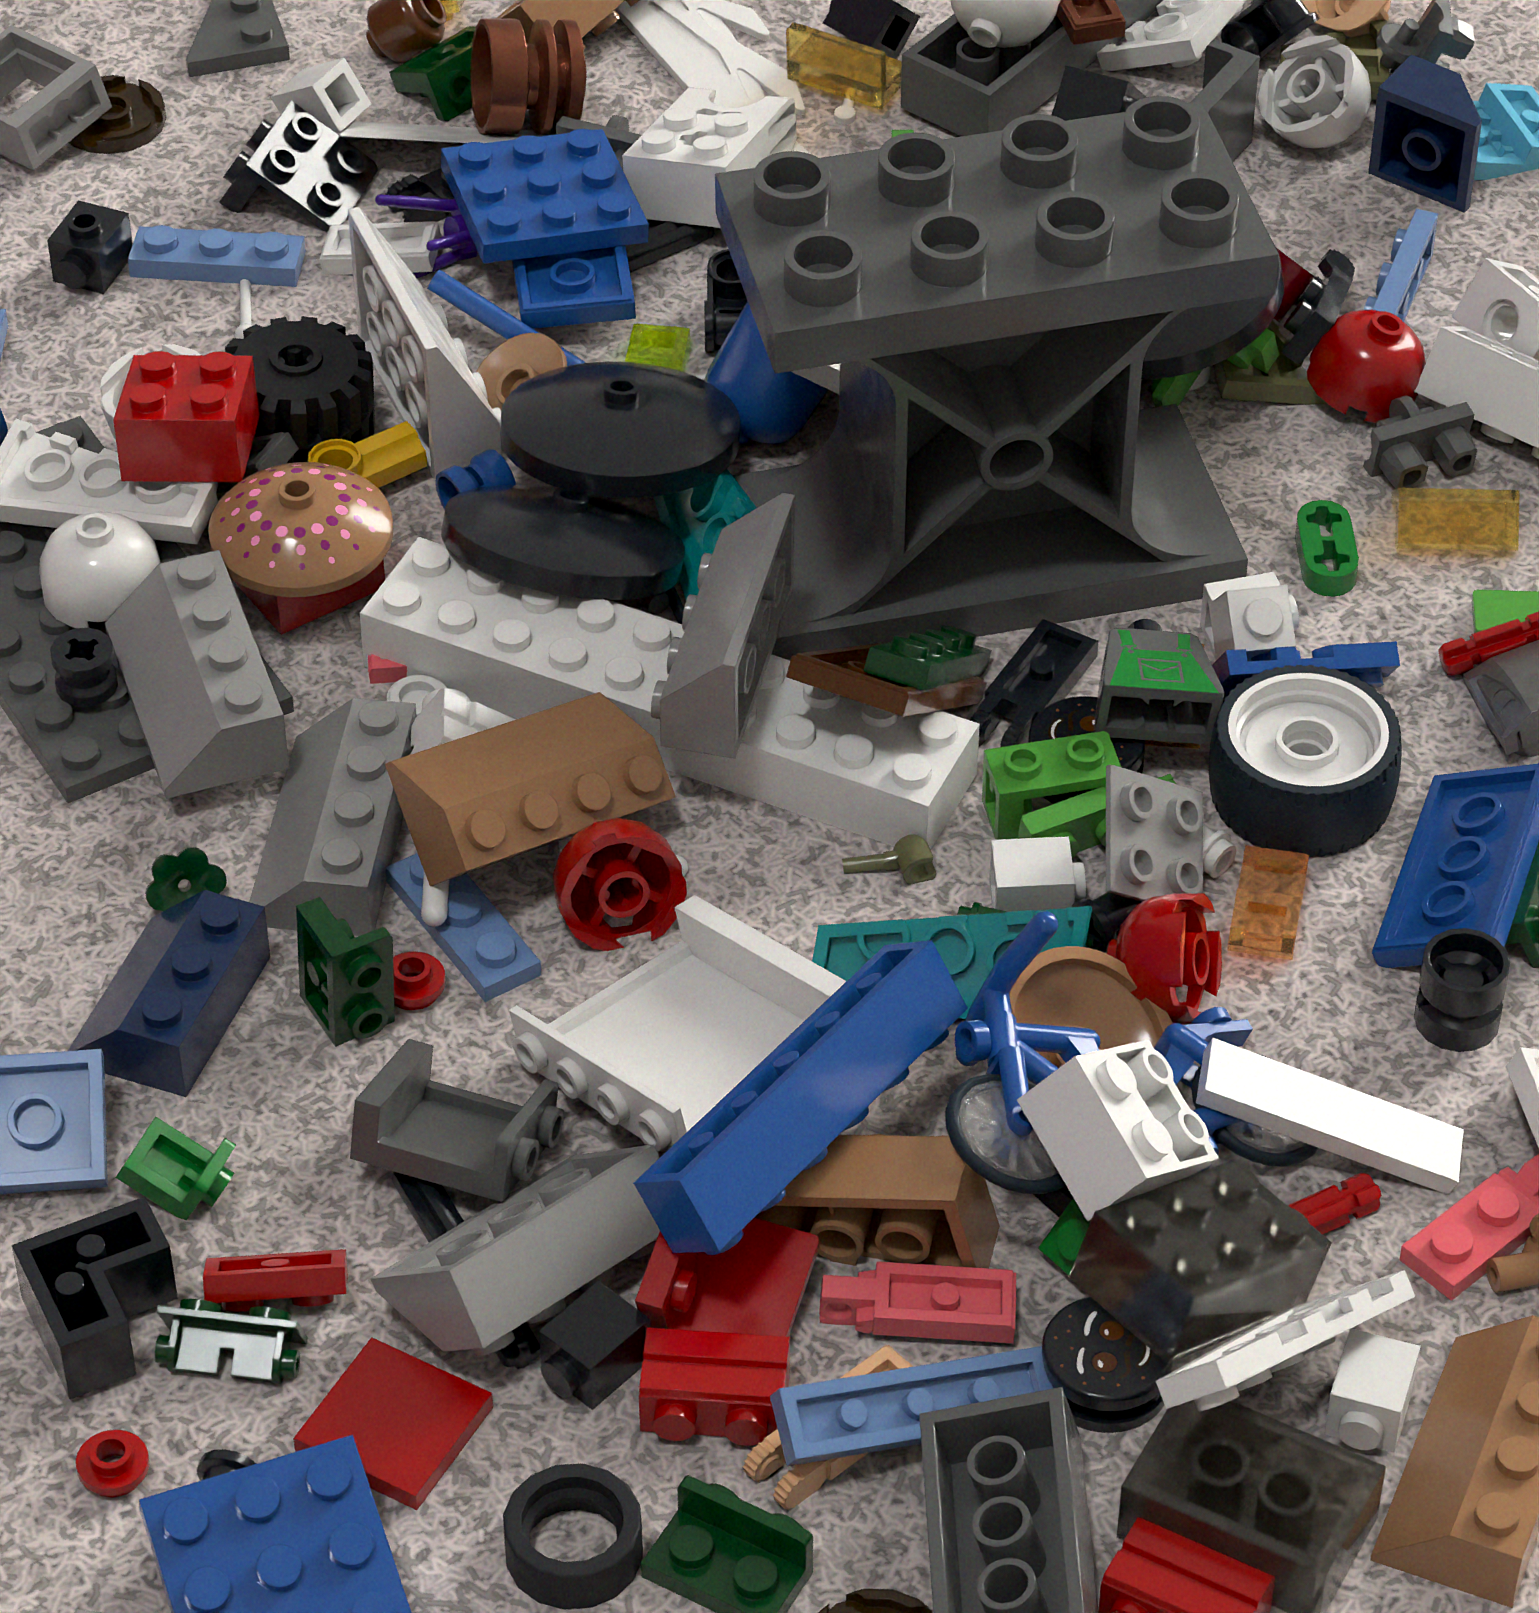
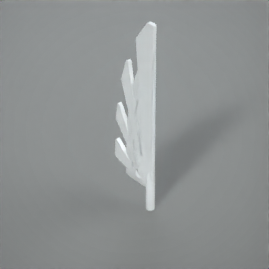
(703, 53)

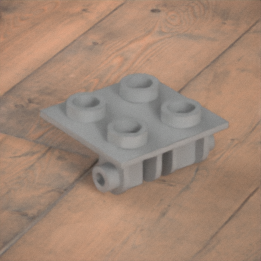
(1152, 836)

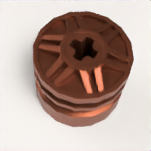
(519, 76)

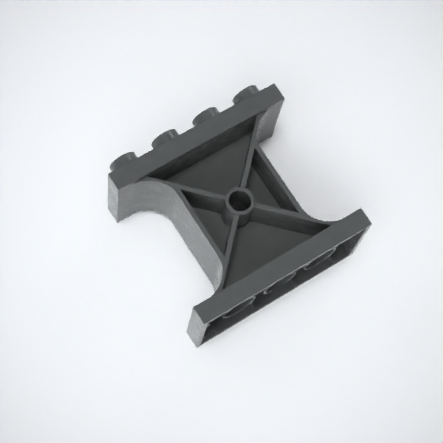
(993, 367)

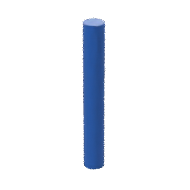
(484, 310)

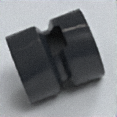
(1461, 989)

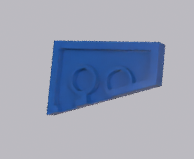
(1363, 660)

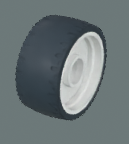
(1305, 760)

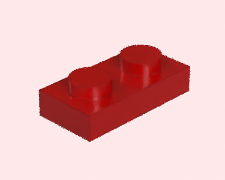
(247, 1281)

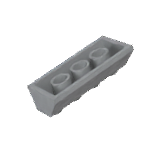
(728, 633)
(197, 678)
(337, 816)
(526, 1252)

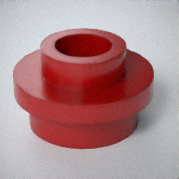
(424, 987)
(116, 1477)

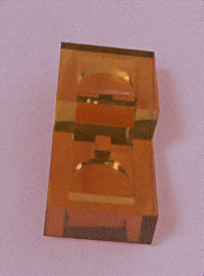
(1268, 902)

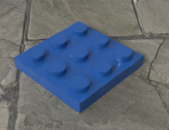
(543, 195)
(276, 1539)

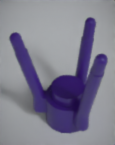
(455, 230)

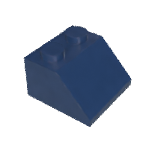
(1426, 133)

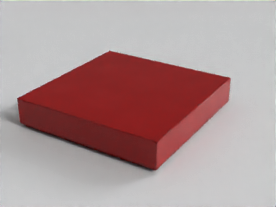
(403, 1418)

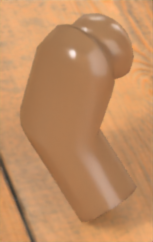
(1517, 1269)

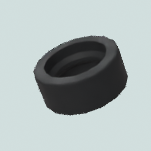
(573, 1582)

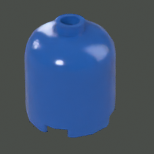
(768, 403)

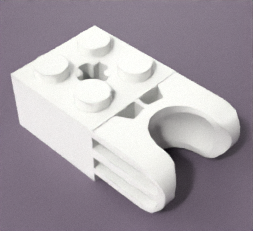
(692, 141)

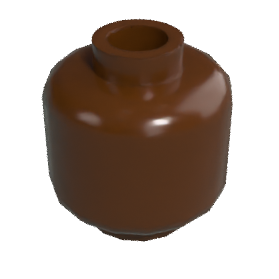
(405, 27)

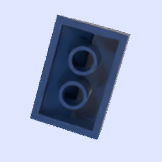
(178, 991)

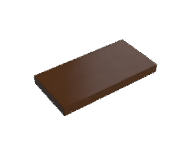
(843, 674)

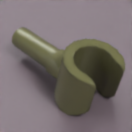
(909, 855)

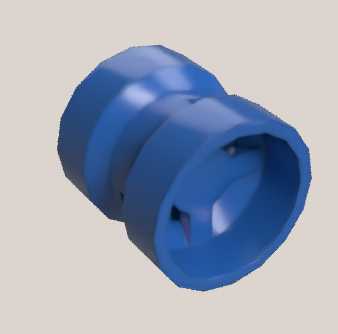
(484, 470)

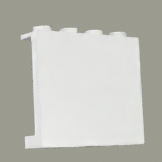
(678, 1027)

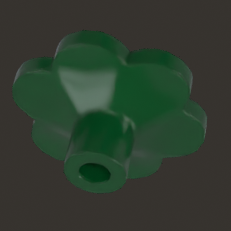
(171, 869)

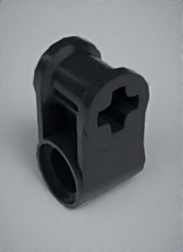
(1267, 25)
(724, 299)

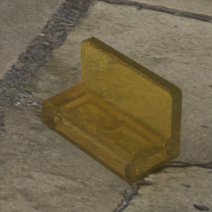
(841, 66)
(1456, 519)

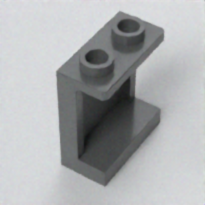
(1230, 94)
(450, 1132)

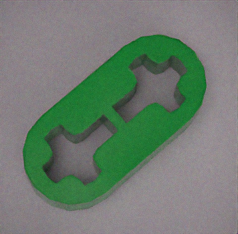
(1338, 547)

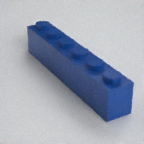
(801, 1099)

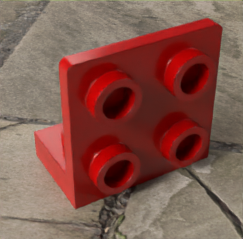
(740, 1291)

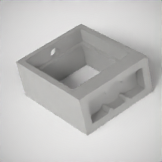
(60, 111)

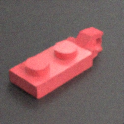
(1480, 1226)
(924, 1302)

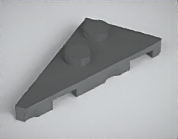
(237, 37)

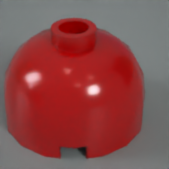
(1366, 363)
(621, 872)
(1170, 947)

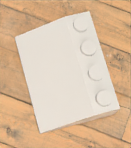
(416, 356)

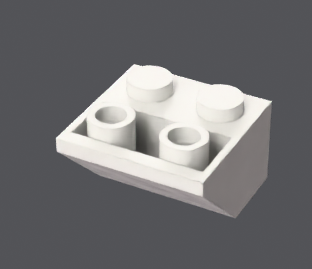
(1117, 1125)

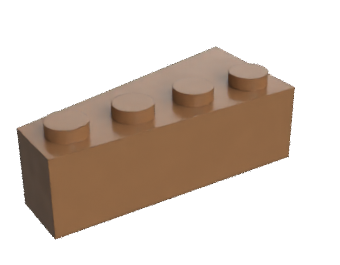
(892, 1199)

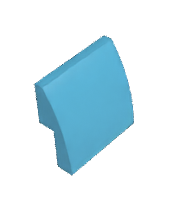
(1507, 130)

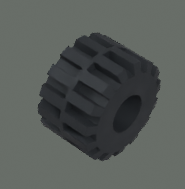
(310, 381)

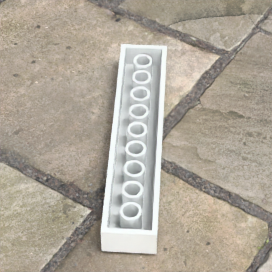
(543, 649)

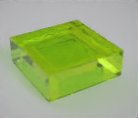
(659, 345)

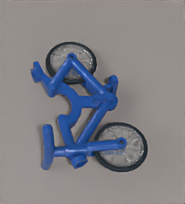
(984, 1111)

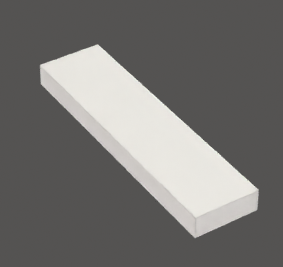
(1330, 1116)

